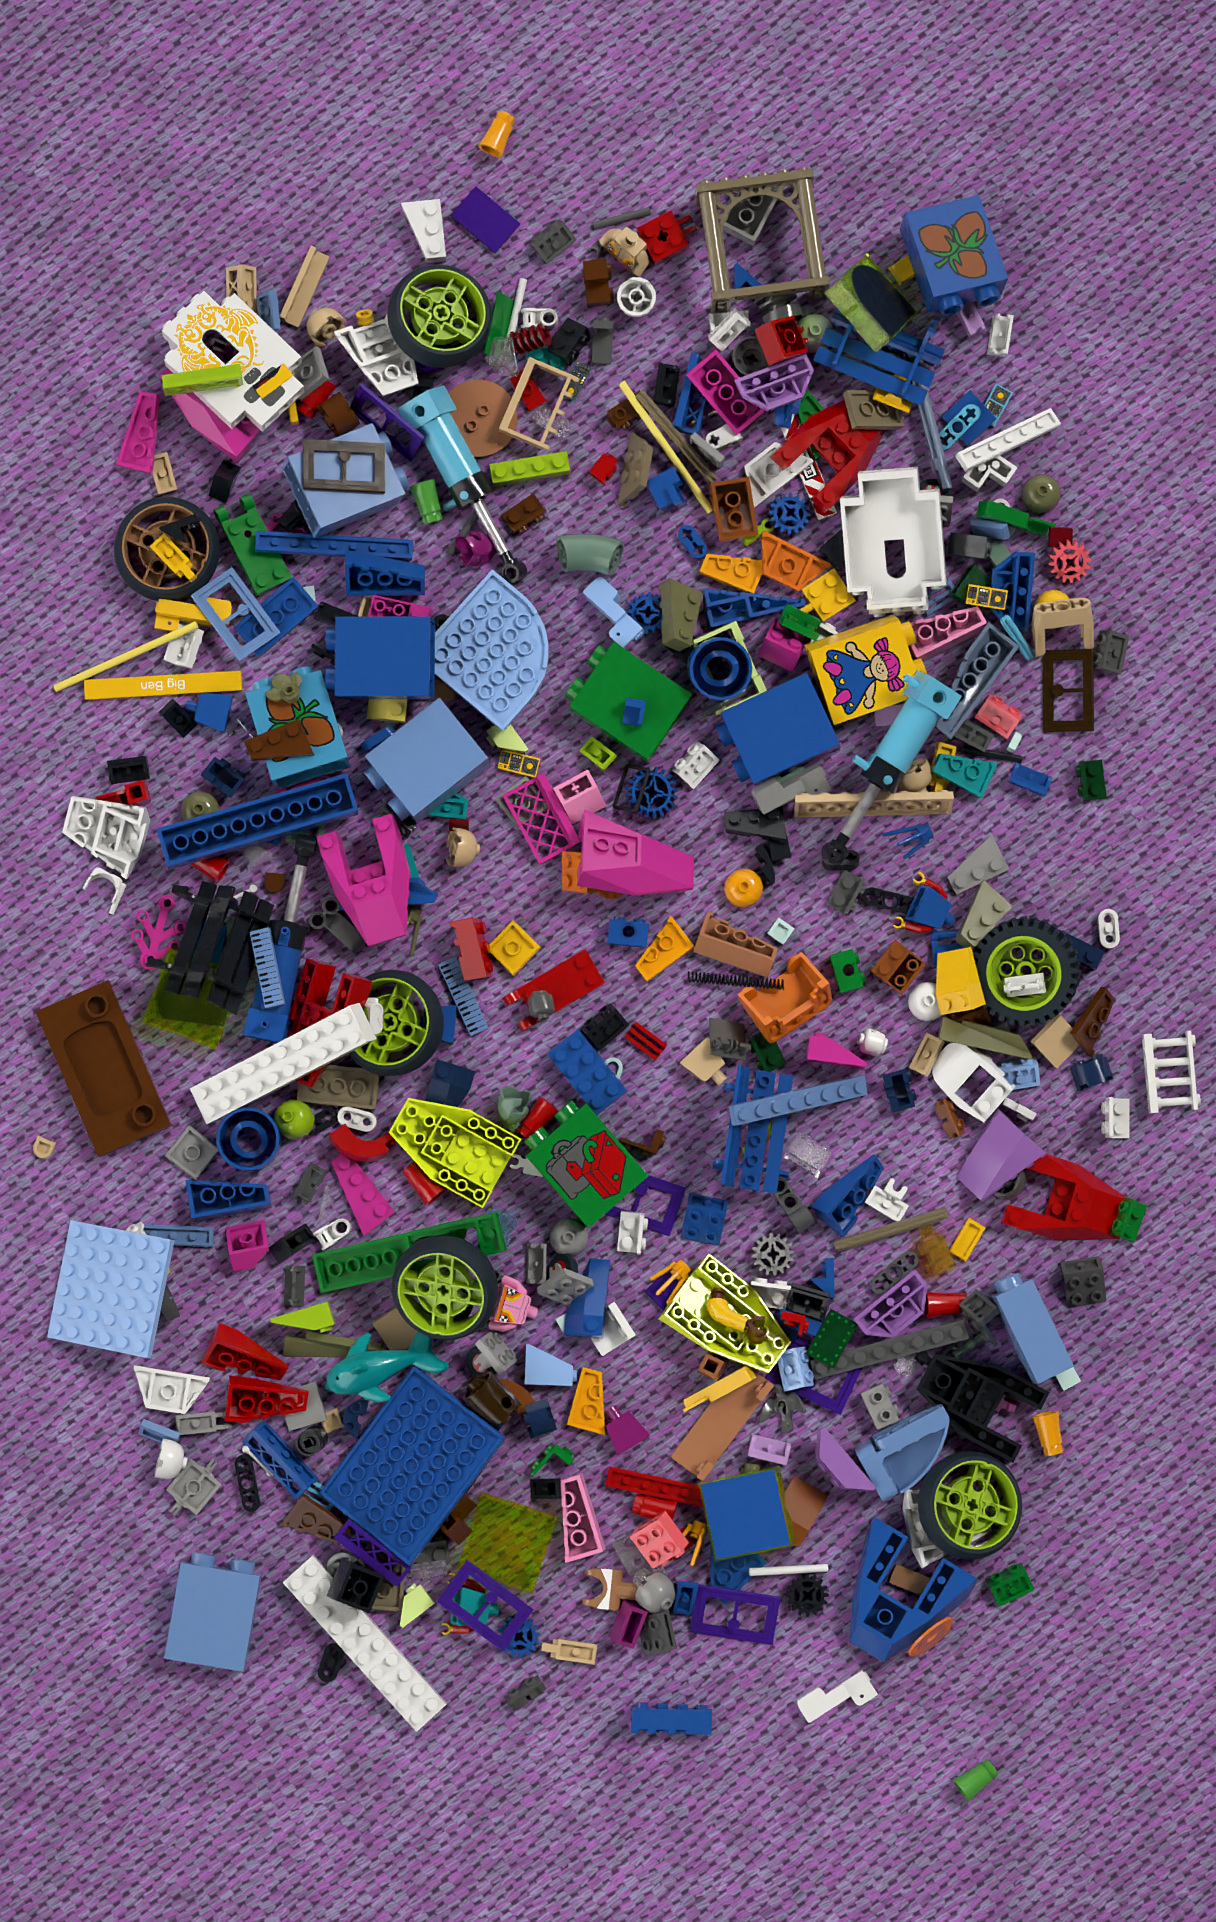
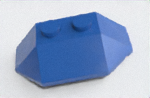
(1017, 577)

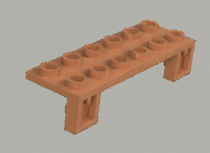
(719, 1426)

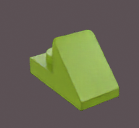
(598, 753)

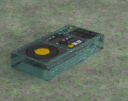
(581, 371)

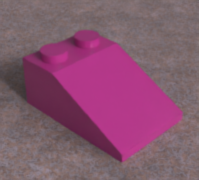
(830, 1052)

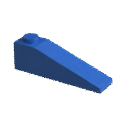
(840, 1201)
(588, 1311)

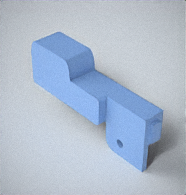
(605, 599)

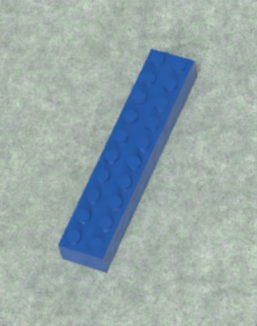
(257, 821)

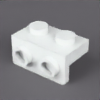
(183, 649)

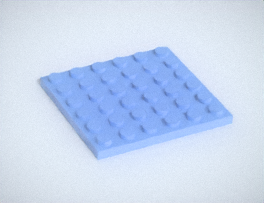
(110, 1289)

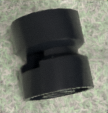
(311, 1440)

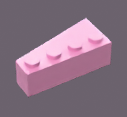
(945, 632)
(580, 1524)

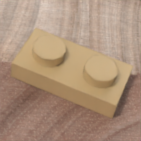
(163, 474)
(927, 1054)

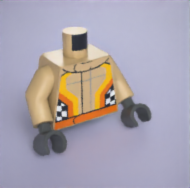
(626, 248)

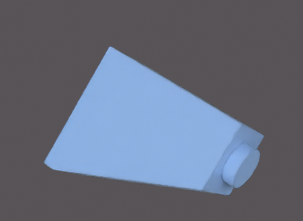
(546, 1369)

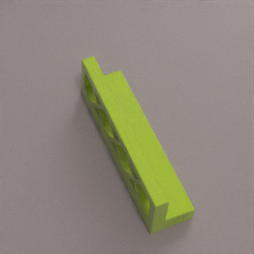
(202, 380)

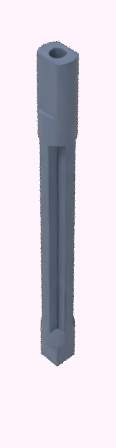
(933, 439)

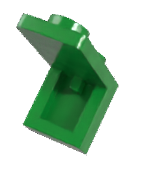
(565, 1454)

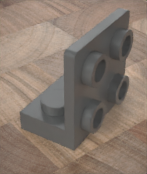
(1083, 1281)
(979, 1312)

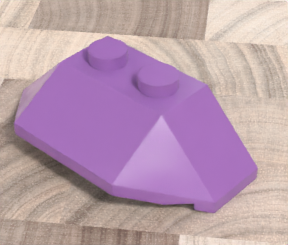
(777, 383)
(895, 1307)
(839, 1465)

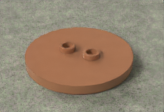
(479, 415)

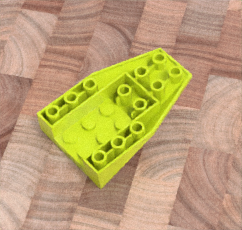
(455, 1147)
(690, 1317)

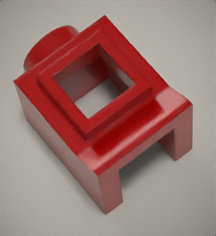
(604, 468)

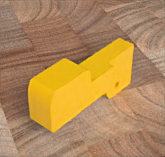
(177, 611)
(720, 1387)

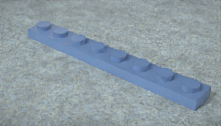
(798, 1100)

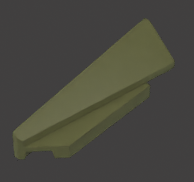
(983, 1037)
(321, 1345)

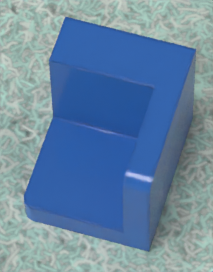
(634, 712)

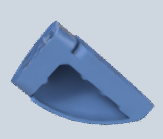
(904, 1451)

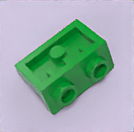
(800, 622)
(1128, 1219)
(1010, 1584)

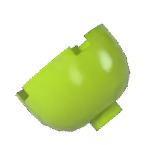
(294, 1119)

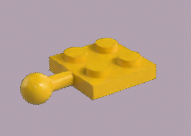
(827, 596)

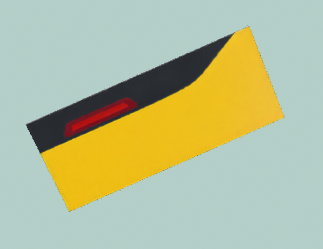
(272, 380)

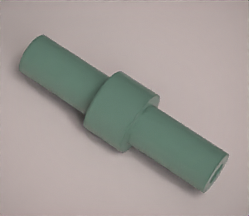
(970, 1344)

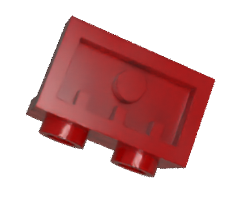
(793, 1319)

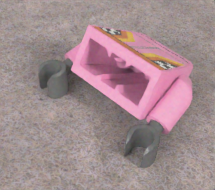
(511, 1305)

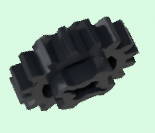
(800, 1601)

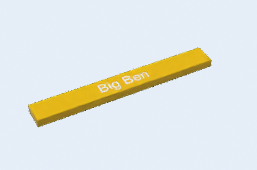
(163, 685)

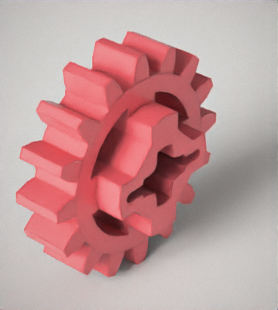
(1074, 555)

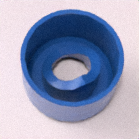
(738, 676)
(234, 1138)

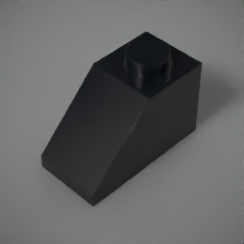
(292, 1243)

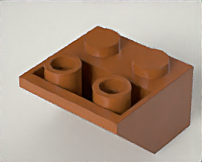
(897, 967)

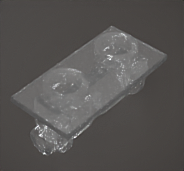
(560, 424)
(905, 1366)

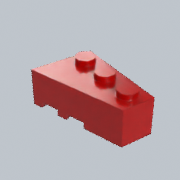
(472, 948)

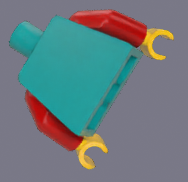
(471, 1598)

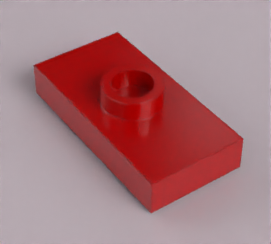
(532, 395)

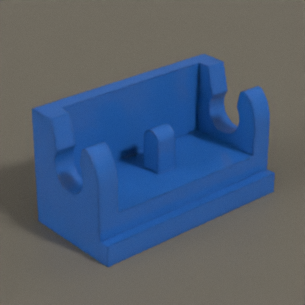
(1030, 780)

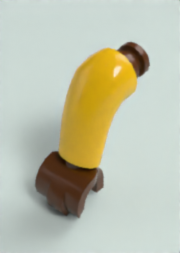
(721, 1313)

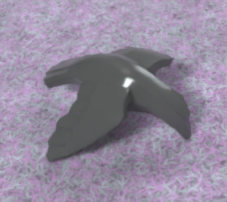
(783, 1405)

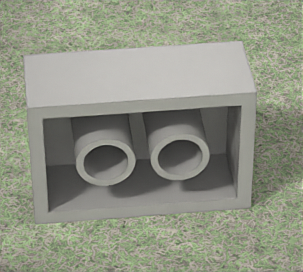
(750, 216)

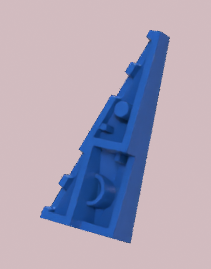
(725, 607)

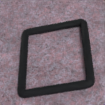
(615, 806)

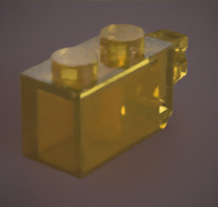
(935, 1250)

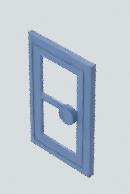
(251, 604)

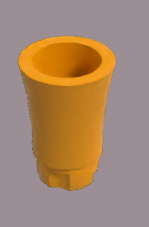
(497, 134)
(1049, 1432)

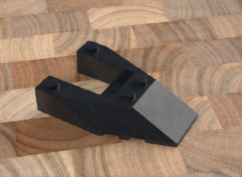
(971, 1395)

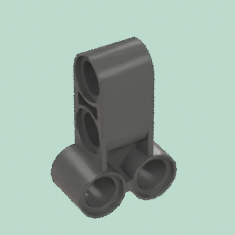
(338, 926)
(799, 1214)

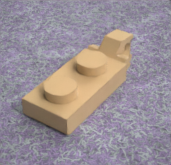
(571, 1650)

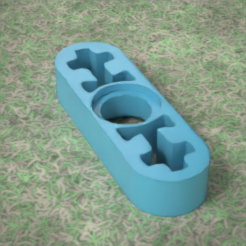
(964, 413)

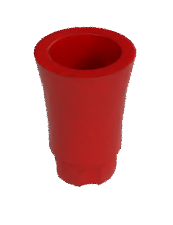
(320, 394)
(213, 867)
(539, 1116)
(424, 1186)
(943, 1304)
(651, 1507)

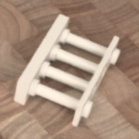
(1154, 1083)

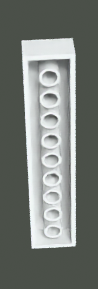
(283, 1063)
(366, 1645)

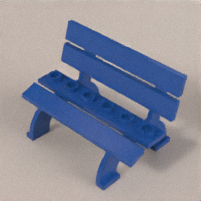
(913, 346)
(756, 1135)

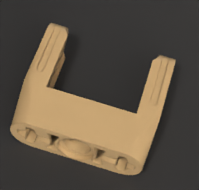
(1062, 614)

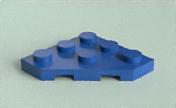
(733, 1572)

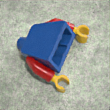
(928, 908)

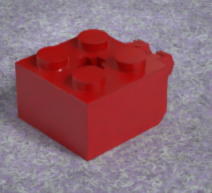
(675, 238)
(781, 340)

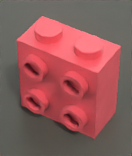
(659, 1540)

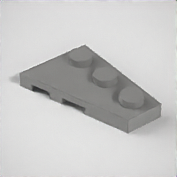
(979, 866)

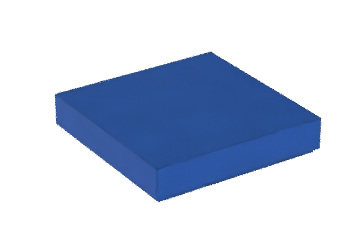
(979, 426)

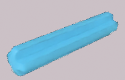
(1017, 637)

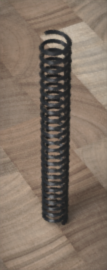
(735, 982)

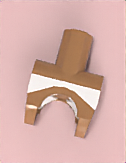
(613, 1589)

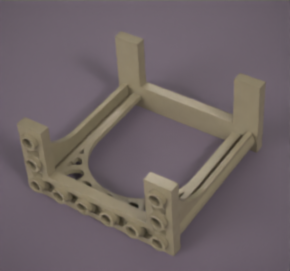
(802, 185)

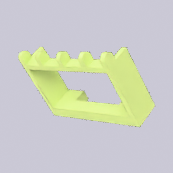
(738, 637)

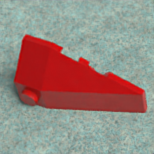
(234, 1349)
(256, 1399)

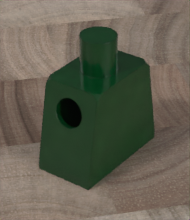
(973, 576)

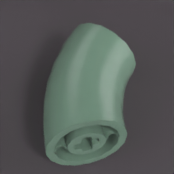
(589, 553)

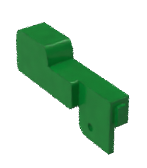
(1014, 518)

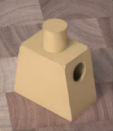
(703, 1064)

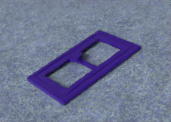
(357, 404)
(677, 1194)
(806, 1392)
(497, 1590)
(733, 1630)

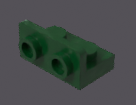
(1091, 780)
(768, 1053)

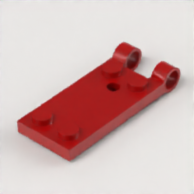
(564, 982)

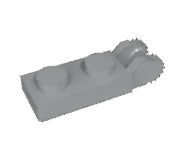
(200, 1423)

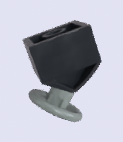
(353, 1583)

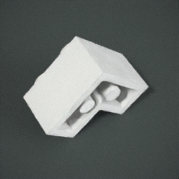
(997, 469)

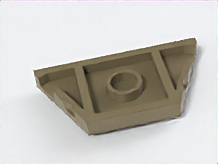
(636, 468)

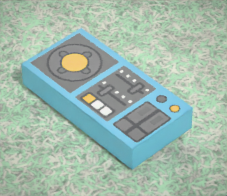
(997, 401)

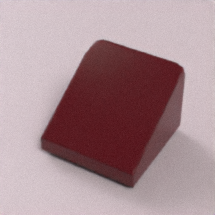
(1059, 534)
(458, 823)

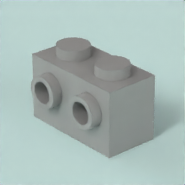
(879, 1406)

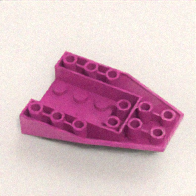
(202, 419)
(629, 861)

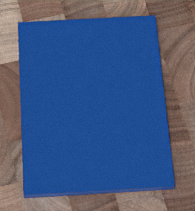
(412, 1465)

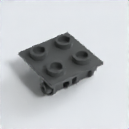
(728, 1039)

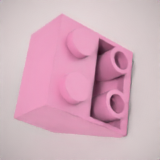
(579, 795)

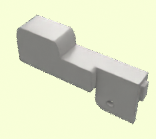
(774, 794)

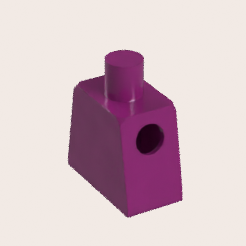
(624, 1430)

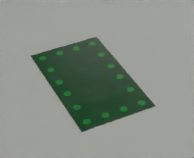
(832, 1338)

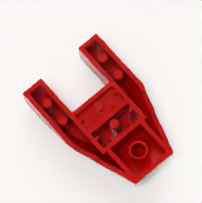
(840, 445)
(311, 998)
(1077, 1207)

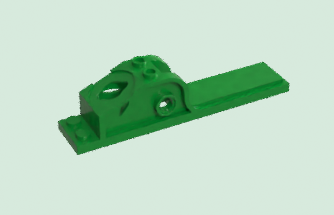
(378, 1257)

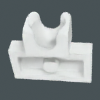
(888, 1201)

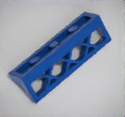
(685, 402)
(282, 1457)

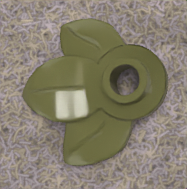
(285, 687)

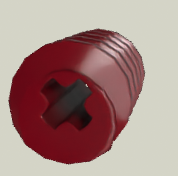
(530, 339)

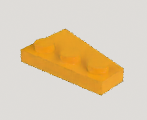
(735, 572)
(664, 951)
(588, 1406)

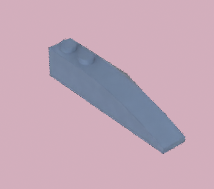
(976, 674)

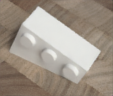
(427, 226)

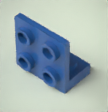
(704, 1219)

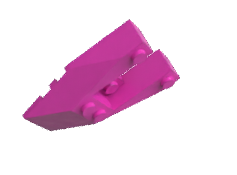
(376, 893)

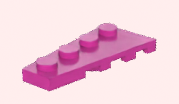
(140, 439)
(364, 1198)

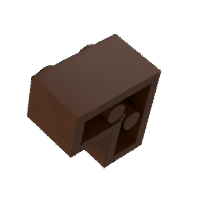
(596, 277)
(454, 1525)

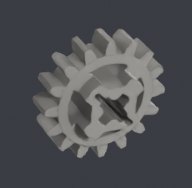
(781, 1253)

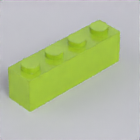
(529, 469)

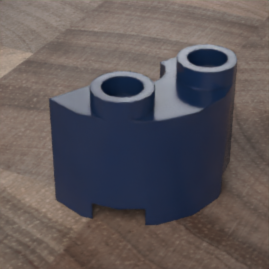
(222, 777)
(1092, 1072)
(898, 1090)
(351, 1415)
(540, 1418)

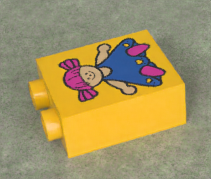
(863, 667)

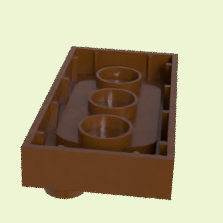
(104, 1068)

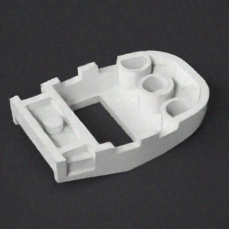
(955, 1066)

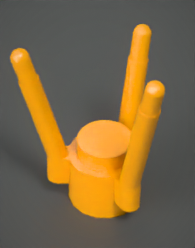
(678, 1271)
(698, 1532)

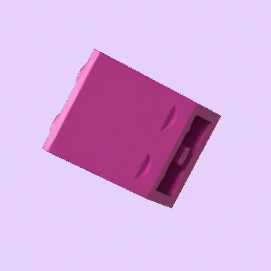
(386, 607)

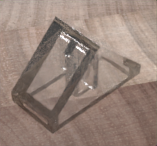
(503, 357)
(257, 856)

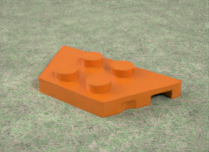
(789, 563)

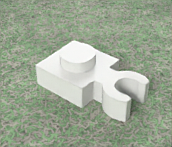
(1022, 1112)
(528, 1167)

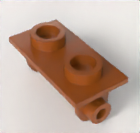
(954, 1126)

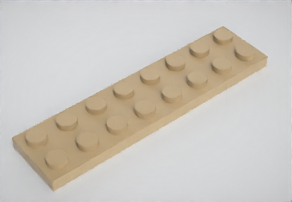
(884, 804)

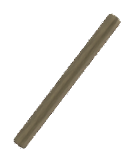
(676, 437)
(891, 1229)

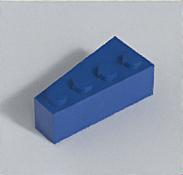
(382, 576)
(223, 1199)
(671, 1719)

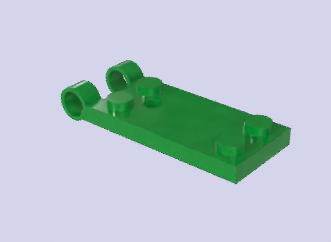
(261, 568)

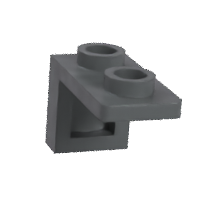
(602, 341)

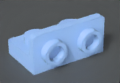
(1021, 1072)
(795, 1369)

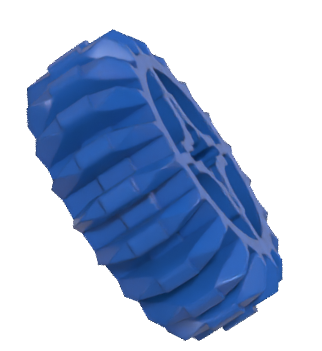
(660, 794)

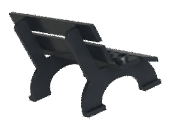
(200, 966)

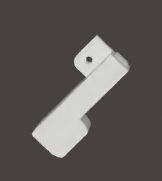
(817, 1702)

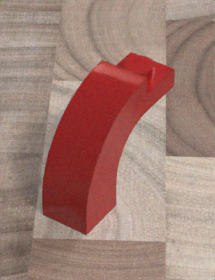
(133, 794)
(360, 1150)

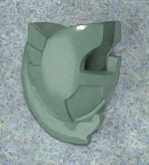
(508, 1100)

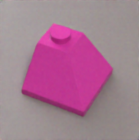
(247, 1244)

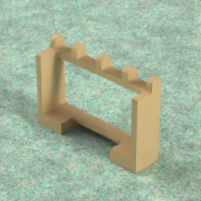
(504, 426)

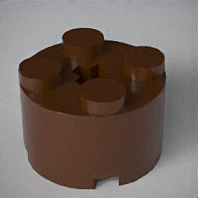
(338, 415)

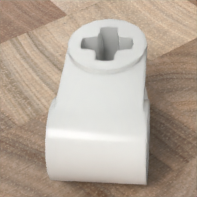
(537, 316)
(724, 436)
(331, 1233)

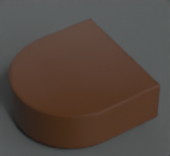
(274, 882)

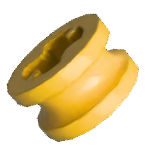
(365, 317)

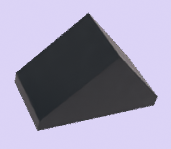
(224, 481)
(833, 550)
(545, 1488)

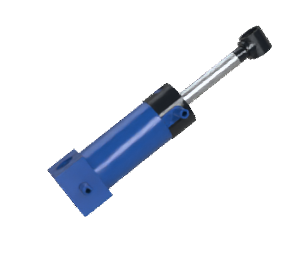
(288, 944)

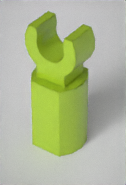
(749, 540)

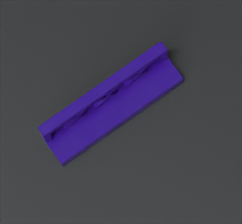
(369, 1556)

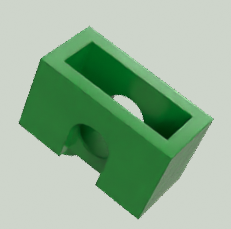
(844, 982)

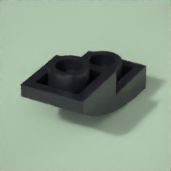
(779, 850)
(767, 870)

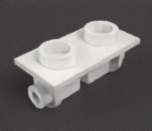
(1024, 985)

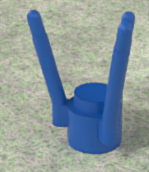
(922, 833)

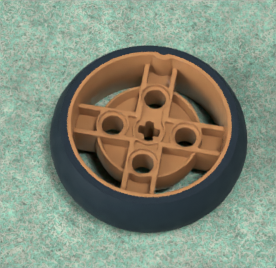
(152, 581)

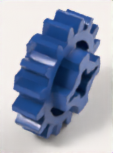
(783, 509)
(638, 612)
(528, 1644)

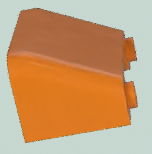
(784, 1010)

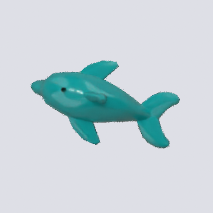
(365, 1369)

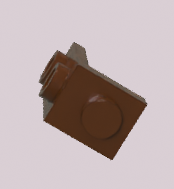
(658, 1141)

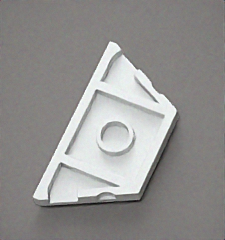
(768, 477)
(169, 1389)

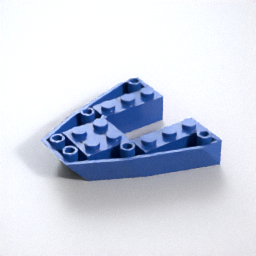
(881, 1622)

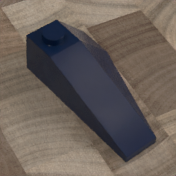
(449, 1084)

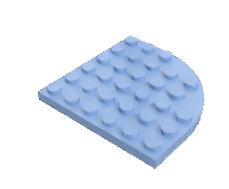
(493, 650)

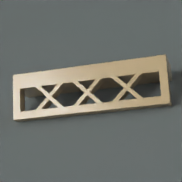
(244, 285)
(304, 287)

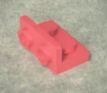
(999, 715)

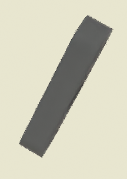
(894, 1280)

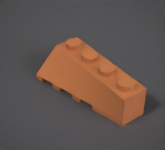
(734, 946)

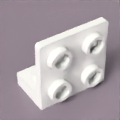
(1116, 1118)
(772, 1294)
(615, 1330)

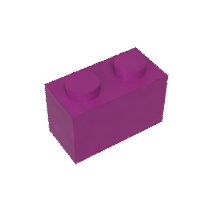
(628, 1624)

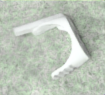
(117, 881)
(375, 1014)

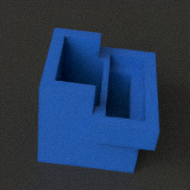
(666, 489)

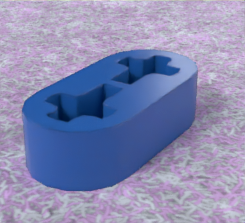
(689, 545)
(376, 739)

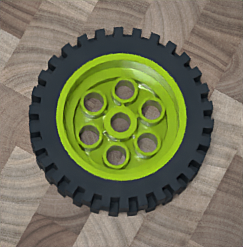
(1057, 956)

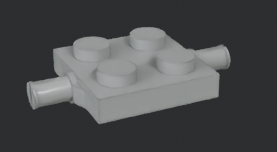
(194, 1487)

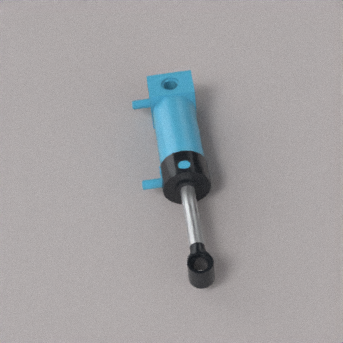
(466, 482)
(888, 765)

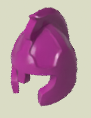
(475, 549)

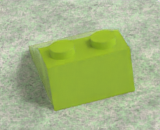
(311, 1318)

